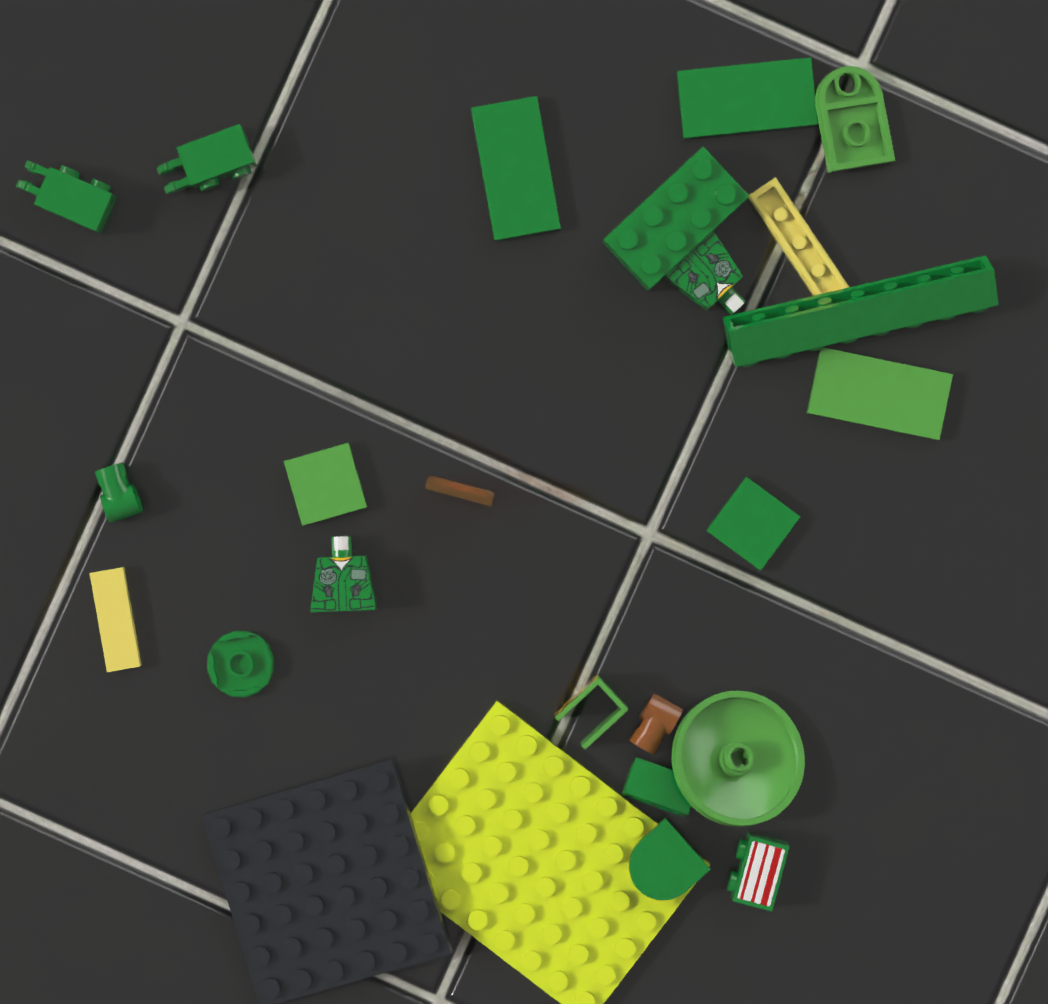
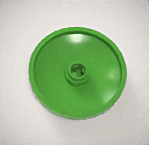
(738, 758)

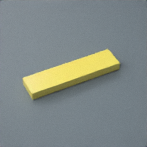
(796, 239)

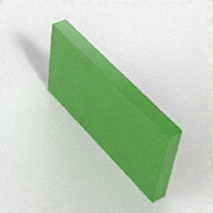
(879, 393)

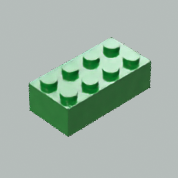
(675, 218)

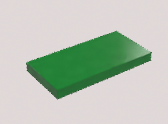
(747, 98)
(515, 168)

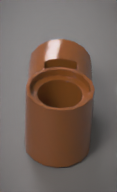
(657, 719)

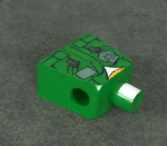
(708, 275)
(342, 580)

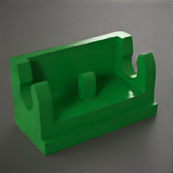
(655, 787)

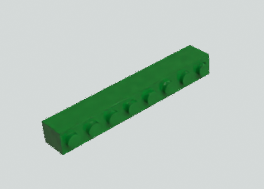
(861, 311)

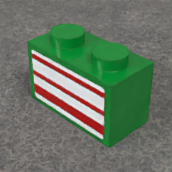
(758, 871)

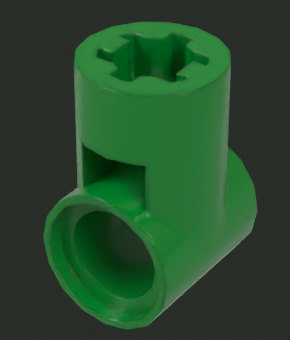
(118, 497)

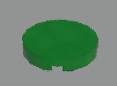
(240, 663)

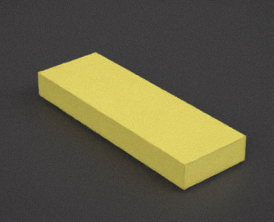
(115, 619)

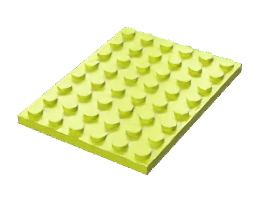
(537, 860)

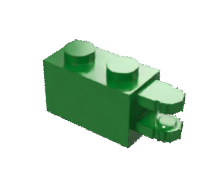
(211, 160)
(70, 197)

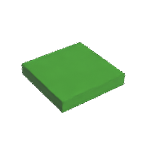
(325, 484)

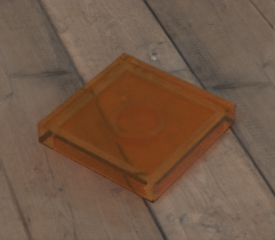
(460, 490)

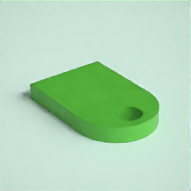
(853, 123)

